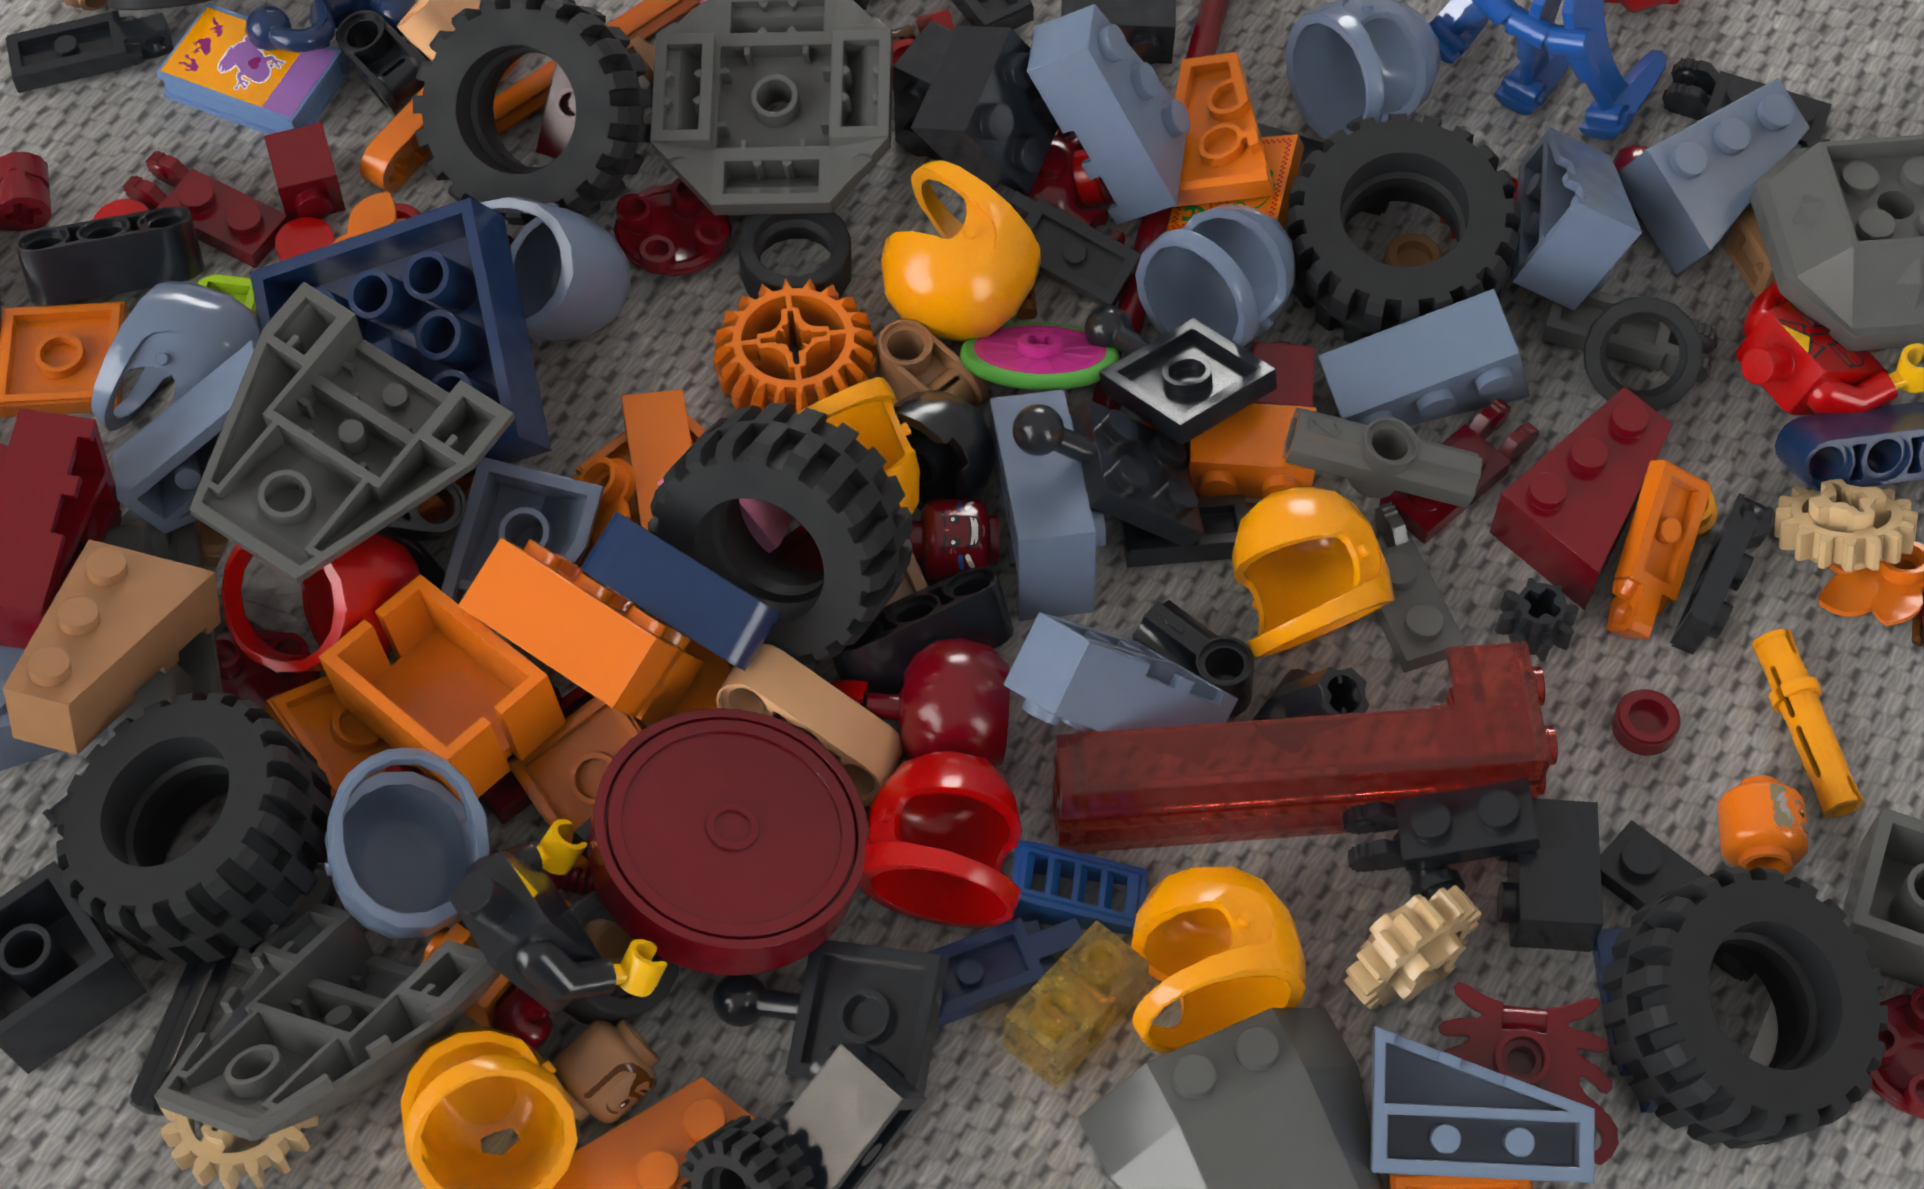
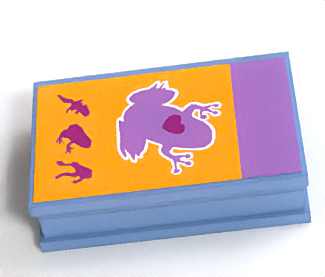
(260, 89)

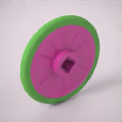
(1037, 357)

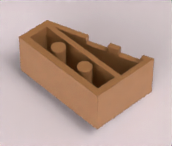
(102, 640)

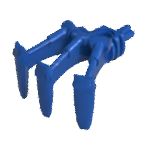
(1548, 51)

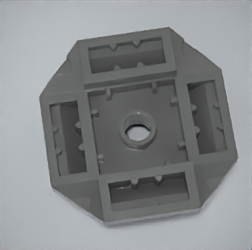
(739, 58)
(1850, 237)

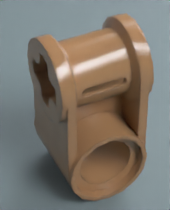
(932, 364)

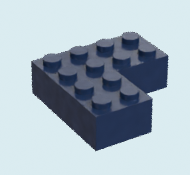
(437, 300)

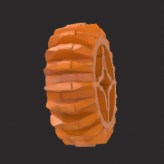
(756, 343)

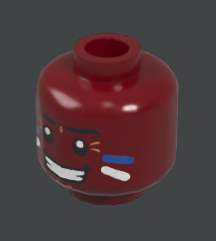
(955, 537)

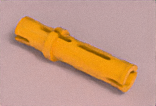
(1798, 701)

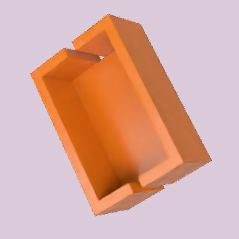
(583, 630)
(450, 689)

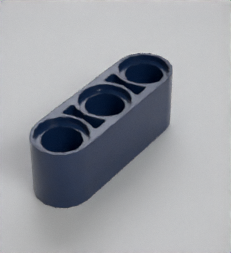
(1856, 447)
(680, 591)

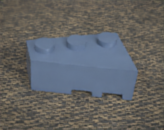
(1115, 109)
(1571, 220)
(1429, 366)

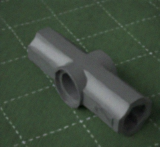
(1382, 457)

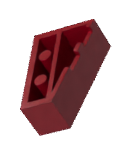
(1582, 494)

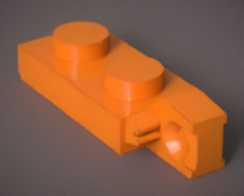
(1656, 548)

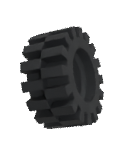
(746, 1153)

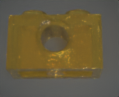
(1076, 1004)

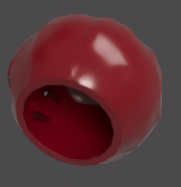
(951, 701)

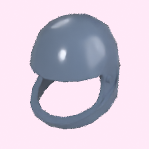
(1360, 63)
(1222, 269)
(565, 271)
(173, 333)
(403, 843)

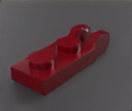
(219, 212)
(1428, 517)

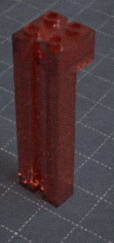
(1302, 771)

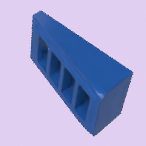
(1058, 862)

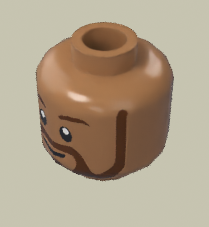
(606, 1070)

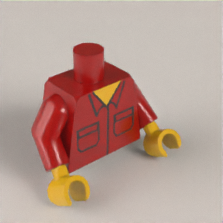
(1810, 369)

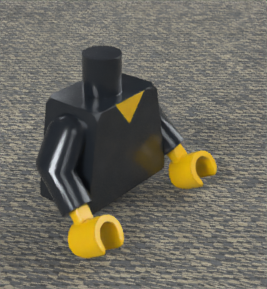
(533, 932)

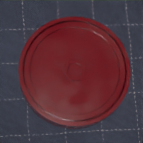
(727, 841)

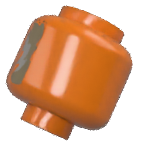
(1762, 825)

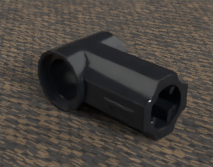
(1199, 650)
(1315, 694)

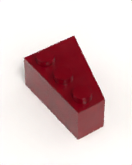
(51, 503)

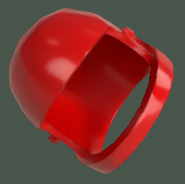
(332, 599)
(942, 842)

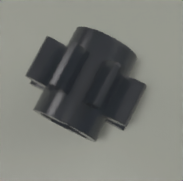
(1538, 618)

